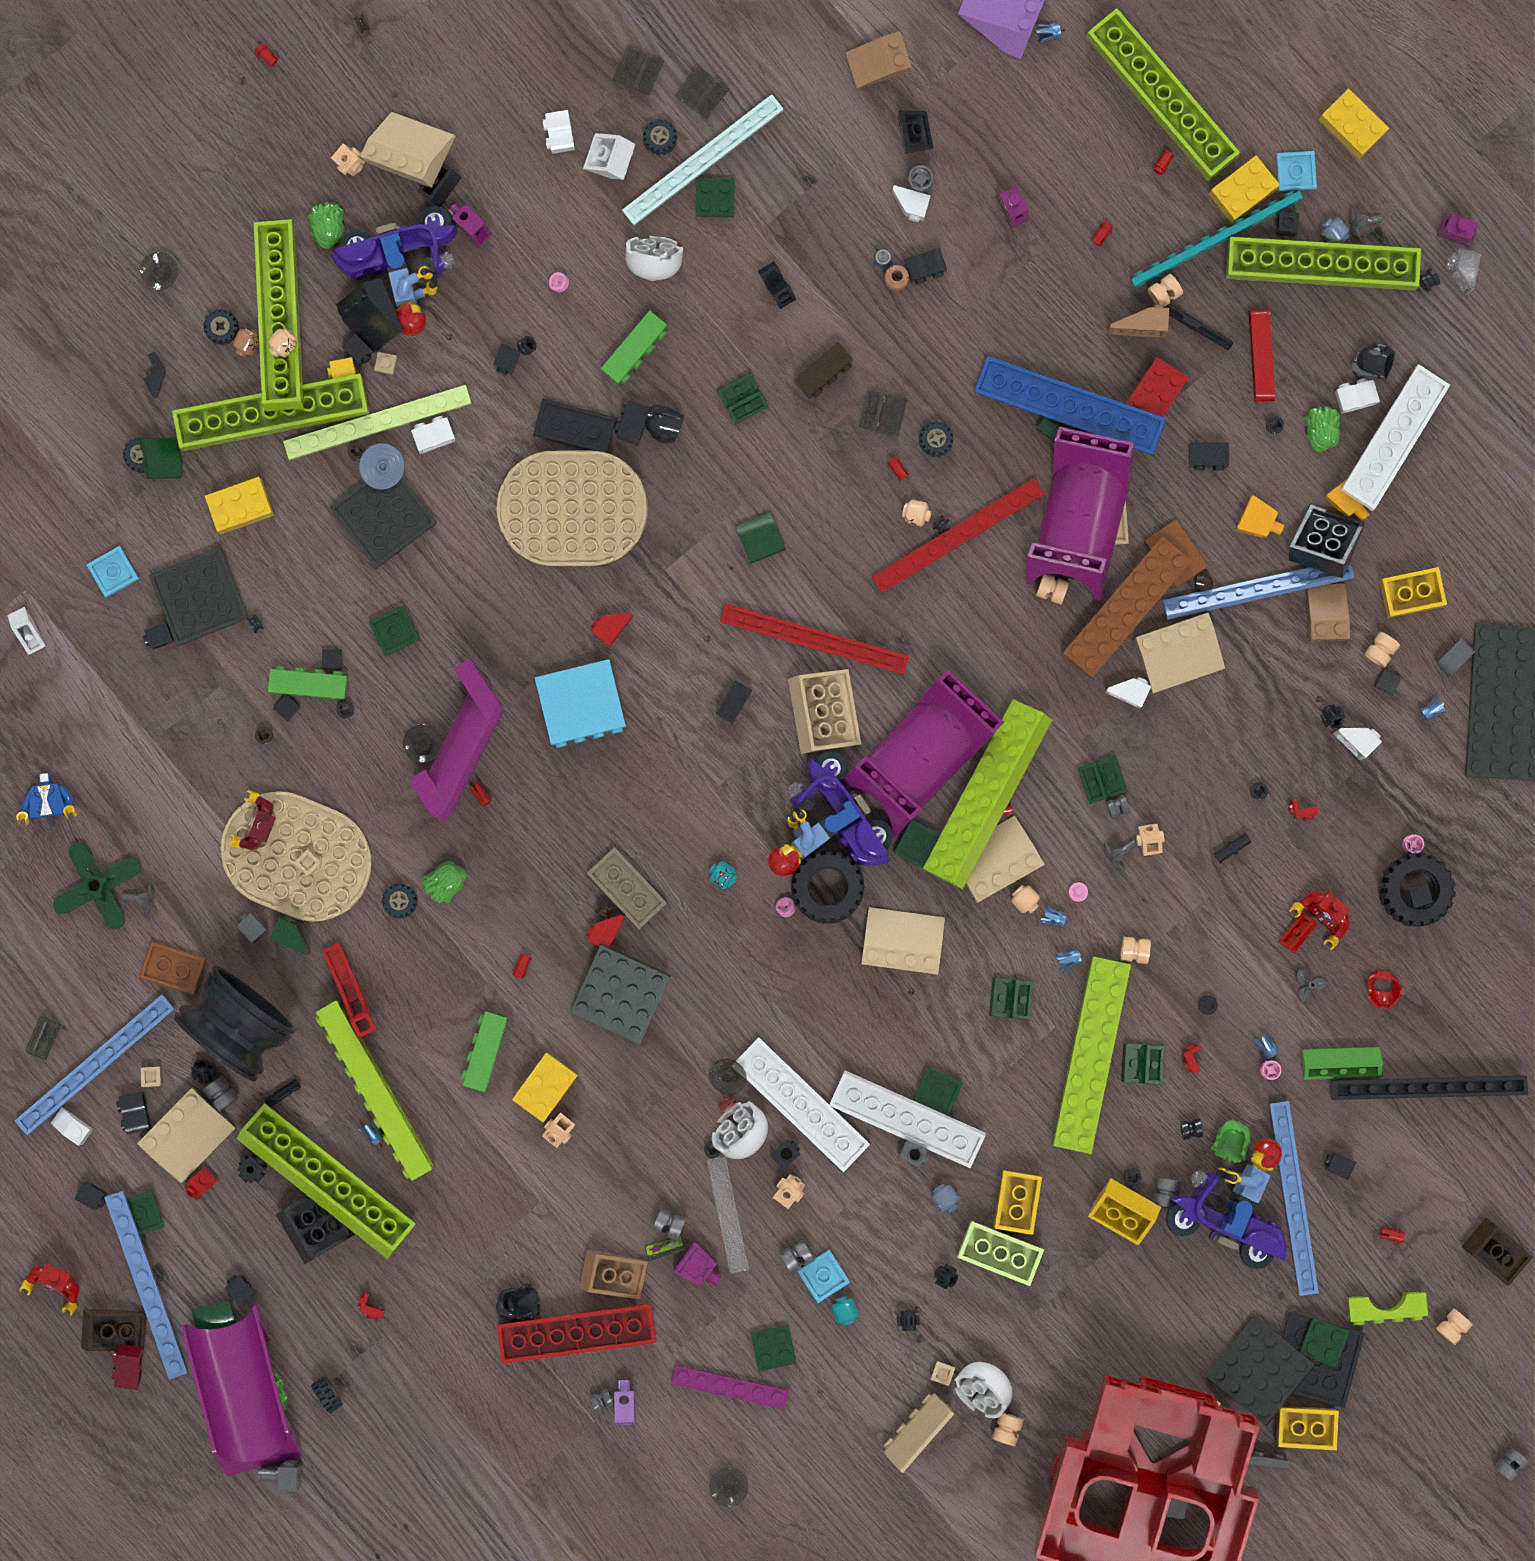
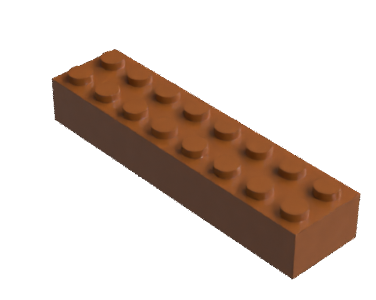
(1126, 607)

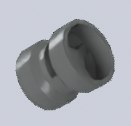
(1118, 807)
(598, 1403)

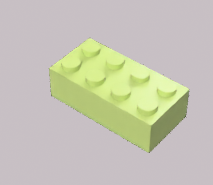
(1000, 1253)

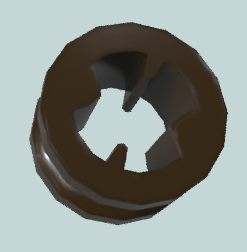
(362, 24)
(351, 455)
(262, 729)
(603, 910)

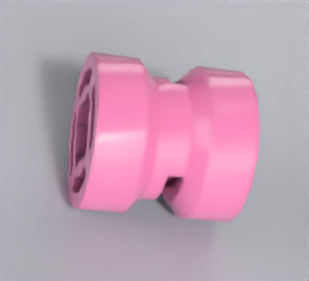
(1416, 844)
(1270, 1069)

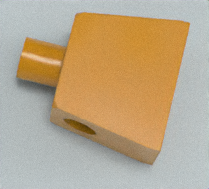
(1345, 504)
(1259, 519)

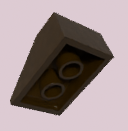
(1497, 1251)
(109, 1328)

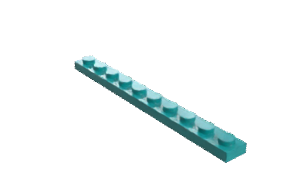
(1209, 242)

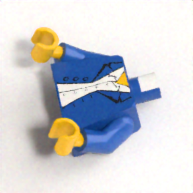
(46, 801)

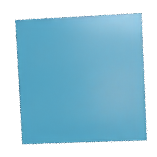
(1296, 171)
(112, 571)
(823, 1276)

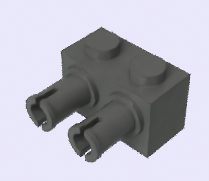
(286, 1475)

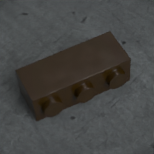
(824, 371)

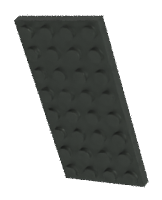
(1502, 703)

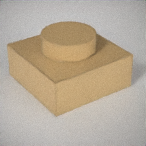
(385, 363)
(307, 862)
(151, 1076)
(942, 1373)

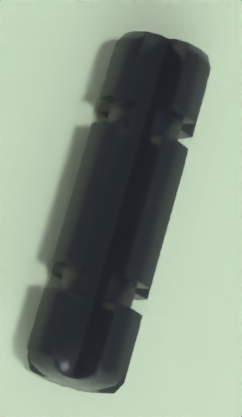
(282, 1093)

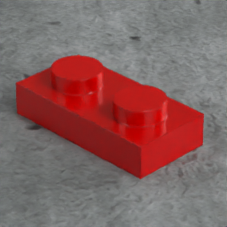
(1298, 932)

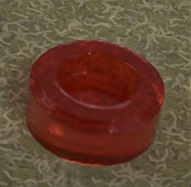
(727, 1103)

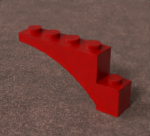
(350, 991)

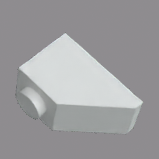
(911, 203)
(26, 630)
(1131, 691)
(71, 1127)

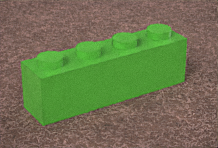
(634, 348)
(308, 684)
(485, 1051)
(1341, 1063)

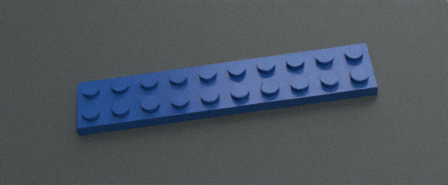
(1069, 405)

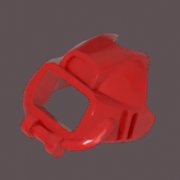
(1384, 998)

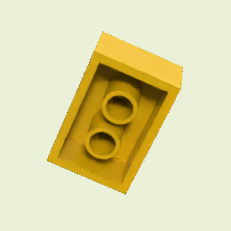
(1353, 124)
(1244, 189)
(239, 505)
(1412, 592)
(545, 1087)
(1017, 1202)
(1124, 1211)
(1307, 1428)

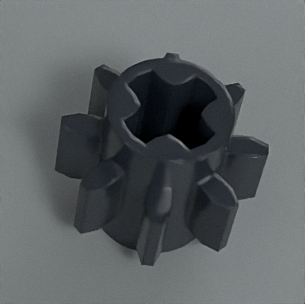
(1332, 716)
(203, 1071)
(946, 1276)
(908, 1320)

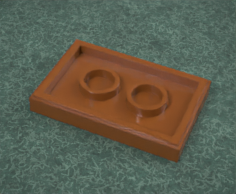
(1176, 536)
(172, 968)

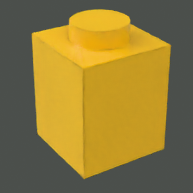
(341, 368)

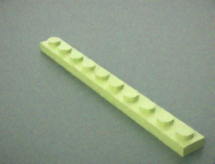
(377, 422)

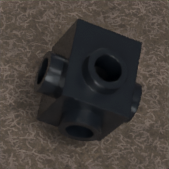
(258, 1165)

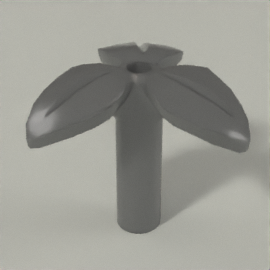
(1361, 220)
(1118, 854)
(142, 899)
(1317, 984)

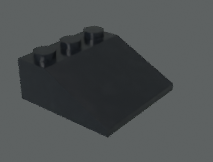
(370, 314)
(1326, 541)
(312, 1228)

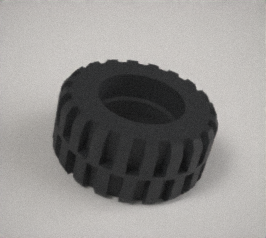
(1442, 884)
(827, 913)

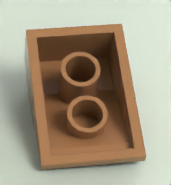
(879, 60)
(1146, 323)
(1328, 613)
(613, 1274)

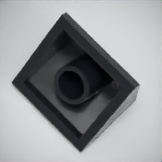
(915, 131)

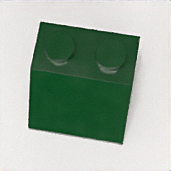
(290, 935)

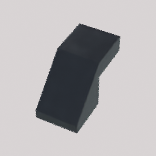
(776, 285)
(155, 380)

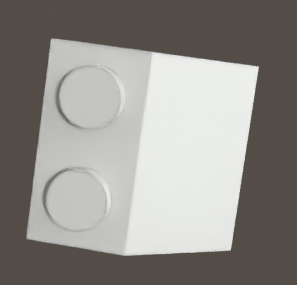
(609, 156)
(1358, 740)

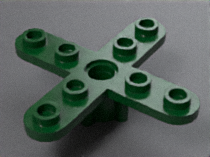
(103, 896)

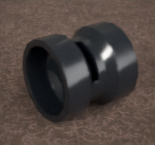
(1186, 1129)

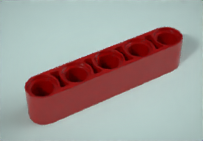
(1261, 355)

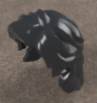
(518, 1303)

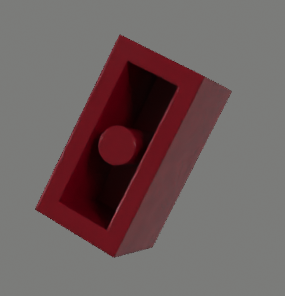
(127, 1366)

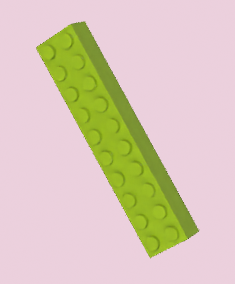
(1162, 94)
(1323, 263)
(278, 310)
(247, 418)
(987, 794)
(1091, 1055)
(375, 1091)
(325, 1181)

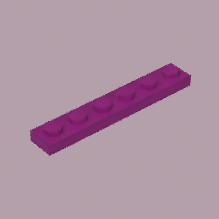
(730, 1387)

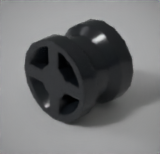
(1429, 280)

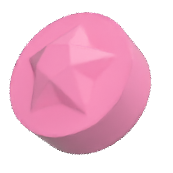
(558, 282)
(1078, 892)
(785, 907)

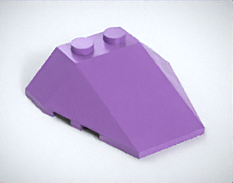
(1003, 21)

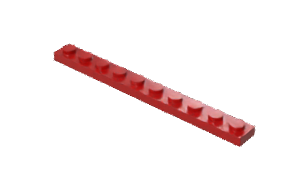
(958, 535)
(814, 639)

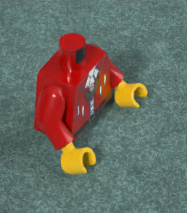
(1328, 911)
(55, 1281)

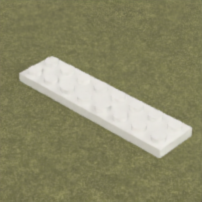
(1395, 437)
(802, 1105)
(907, 1119)

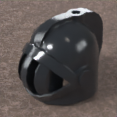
(1374, 362)
(663, 423)

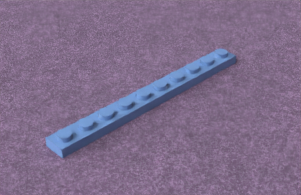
(1249, 591)
(95, 1064)
(1294, 1199)
(146, 1284)

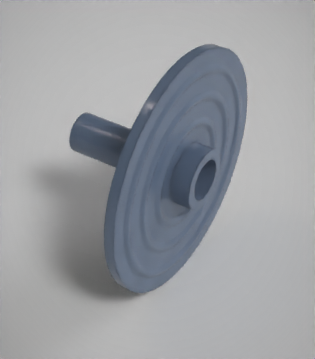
(381, 466)

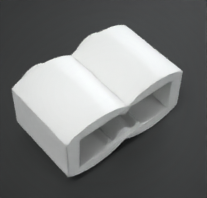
(559, 132)
(1356, 396)
(433, 435)

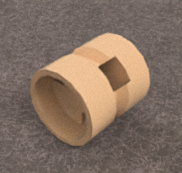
(1166, 290)
(1052, 588)
(1382, 649)
(1135, 950)
(1454, 1326)
(1008, 1429)

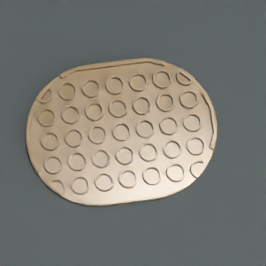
(572, 508)
(270, 871)

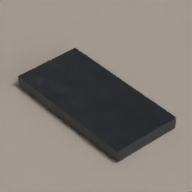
(574, 426)

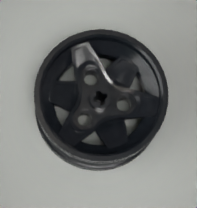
(234, 1023)

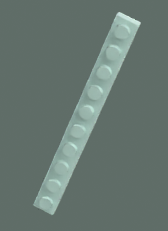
(702, 160)

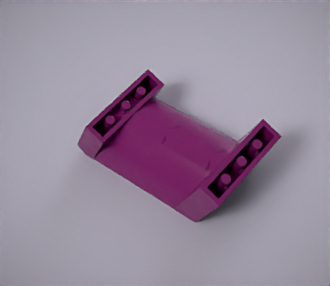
(1082, 508)
(462, 747)
(925, 750)
(240, 1395)

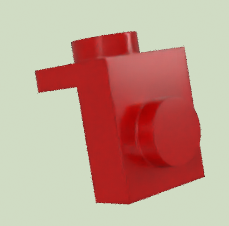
(1307, 814)
(1190, 1063)
(200, 1184)
(371, 1311)

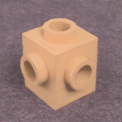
(348, 160)
(1150, 839)
(558, 1130)
(789, 1191)

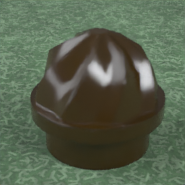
(1203, 582)

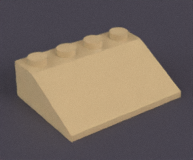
(408, 148)
(1180, 653)
(824, 711)
(1003, 861)
(903, 941)
(186, 1135)
(918, 1432)

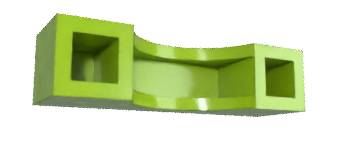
(1411, 1305)

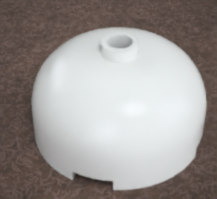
(650, 262)
(744, 1139)
(992, 1388)

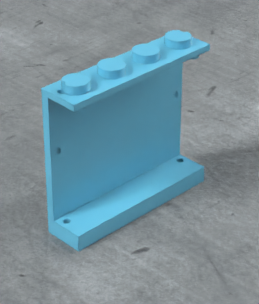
(580, 703)

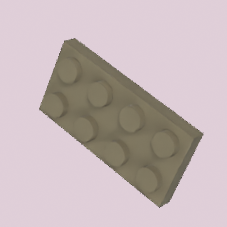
(626, 888)

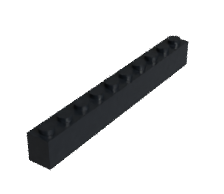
(1429, 1087)

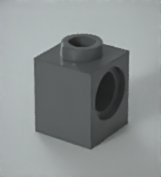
(251, 927)
(907, 1147)

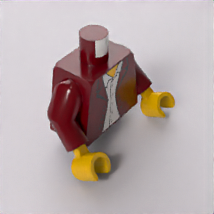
(259, 826)

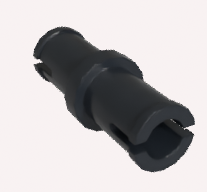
(1232, 848)

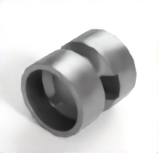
(920, 179)
(220, 1093)
(1165, 1190)
(669, 1224)
(797, 1256)
(1508, 1471)

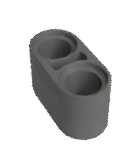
(1455, 656)

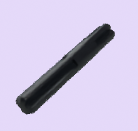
(1199, 327)

